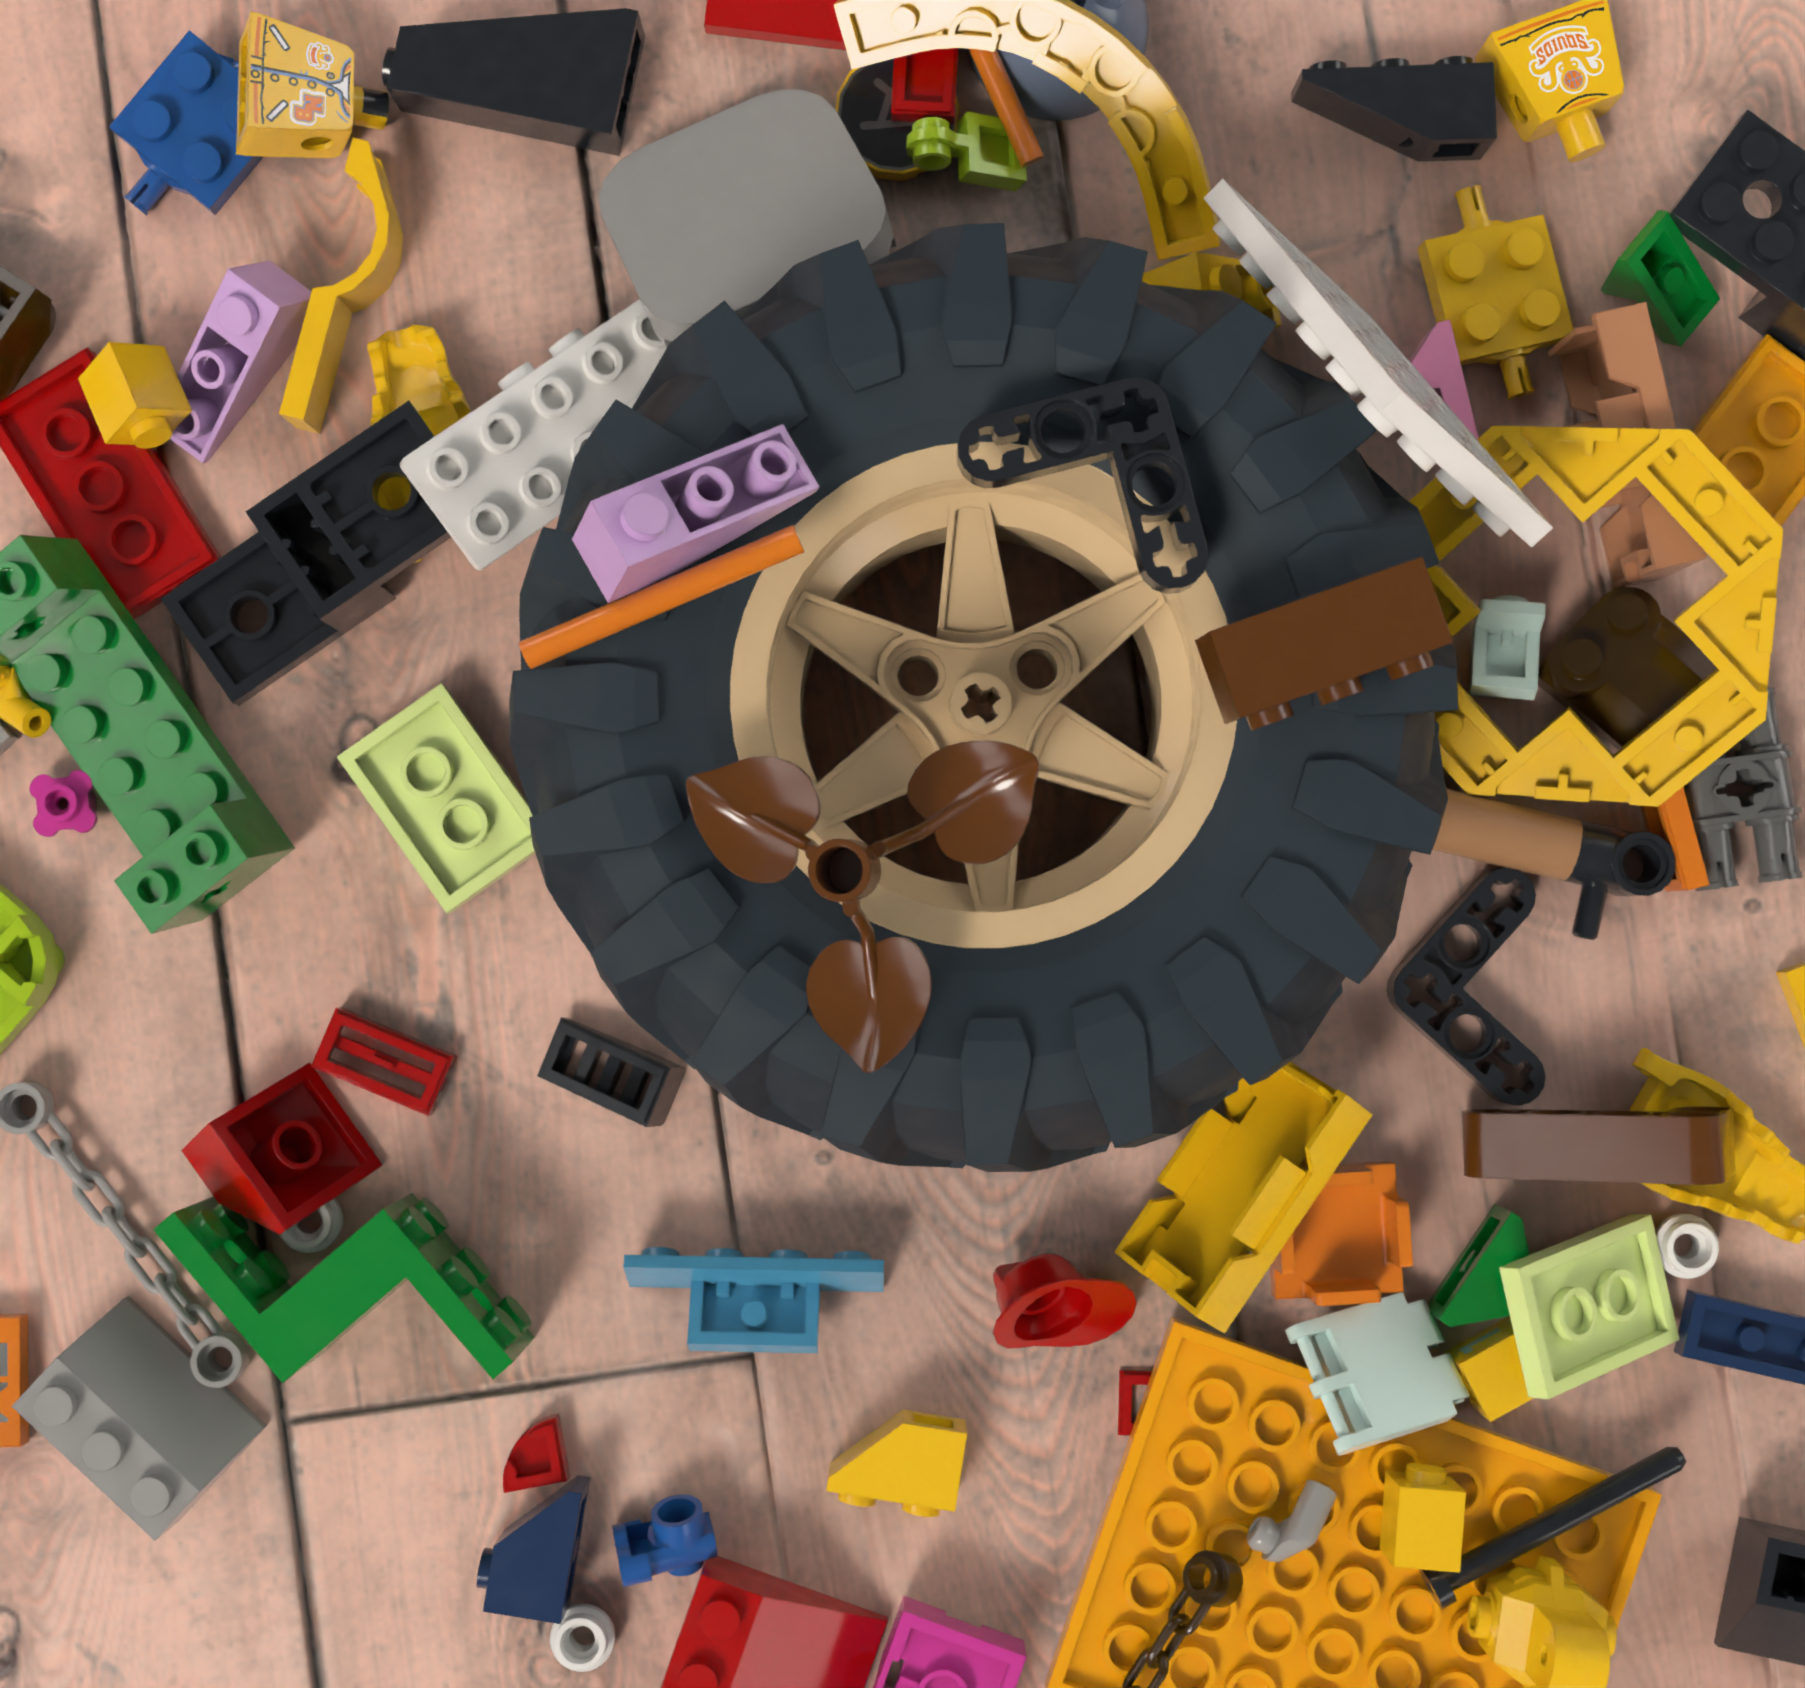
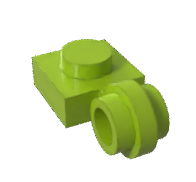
(979, 144)

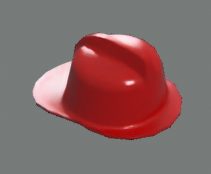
(1055, 1305)

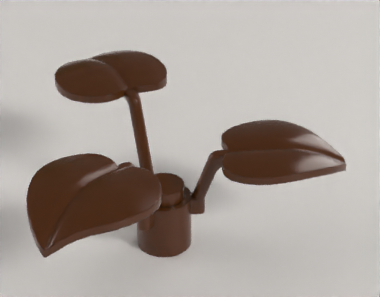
(757, 820)

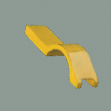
(332, 306)

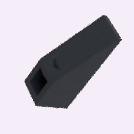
(1414, 109)

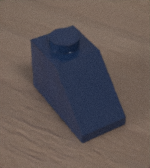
(536, 1558)

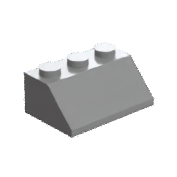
(138, 1418)

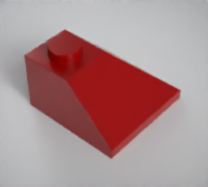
(282, 1152)

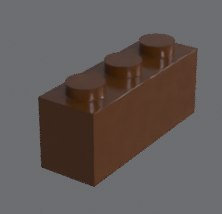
(1324, 644)

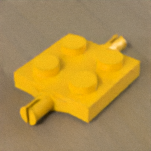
(1496, 289)

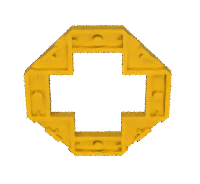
(1727, 622)

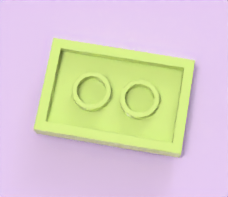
(443, 797)
(1589, 1305)

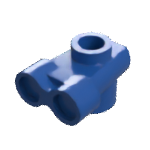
(672, 1542)

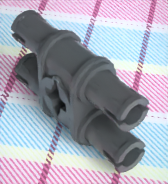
(1766, 808)

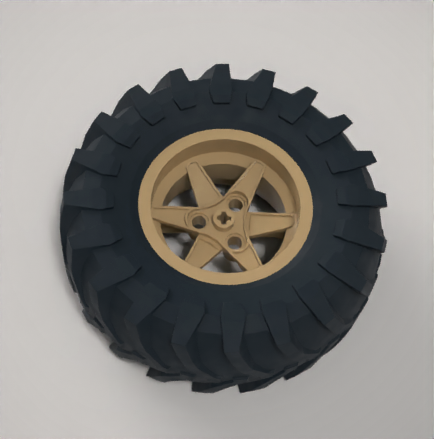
(1243, 860)

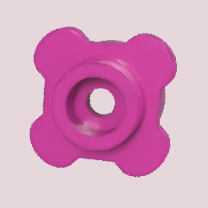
(82, 806)

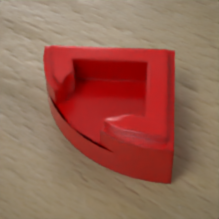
(537, 1457)

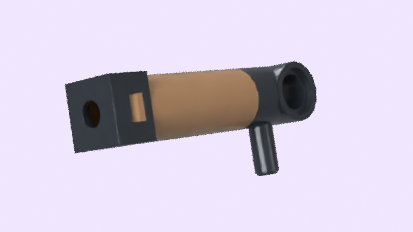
(1555, 849)

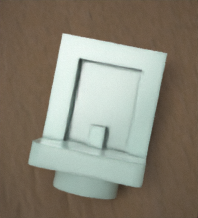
(1506, 648)

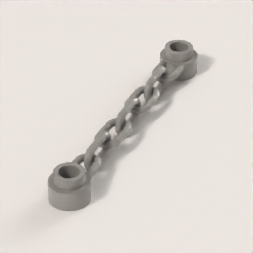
(202, 1359)

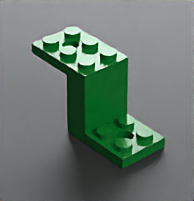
(302, 1321)

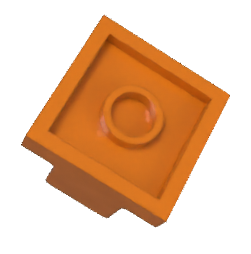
(1348, 1240)

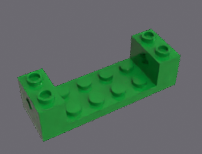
(133, 735)

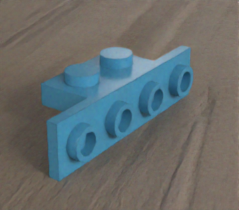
(754, 1300)

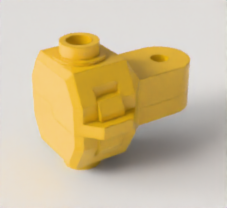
(1544, 1628)

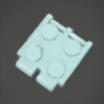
(1378, 1370)

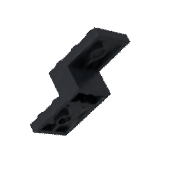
(1759, 250)
(313, 562)

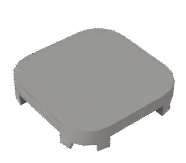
(739, 205)

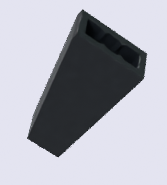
(524, 75)

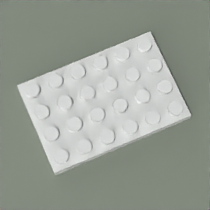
(1374, 366)

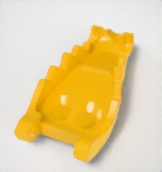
(413, 368)
(1767, 1179)

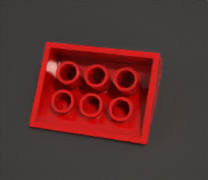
(770, 1634)

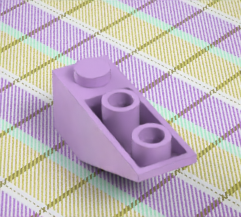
(238, 352)
(689, 511)

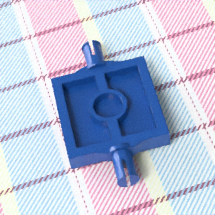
(187, 128)

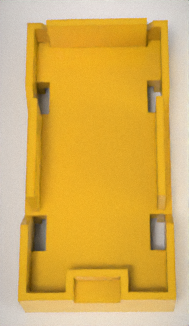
(1241, 1190)

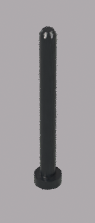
(1553, 1523)

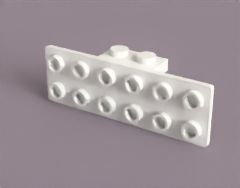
(511, 459)

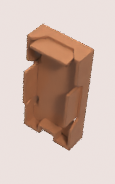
(1619, 378)

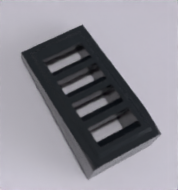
(659, 1095)

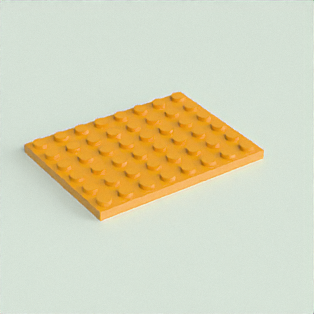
(1235, 1440)

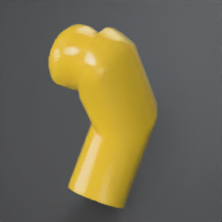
(18, 708)

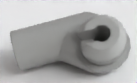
(1297, 1531)

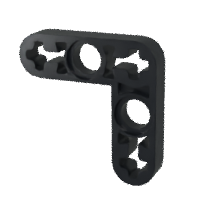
(1127, 454)
(1450, 977)

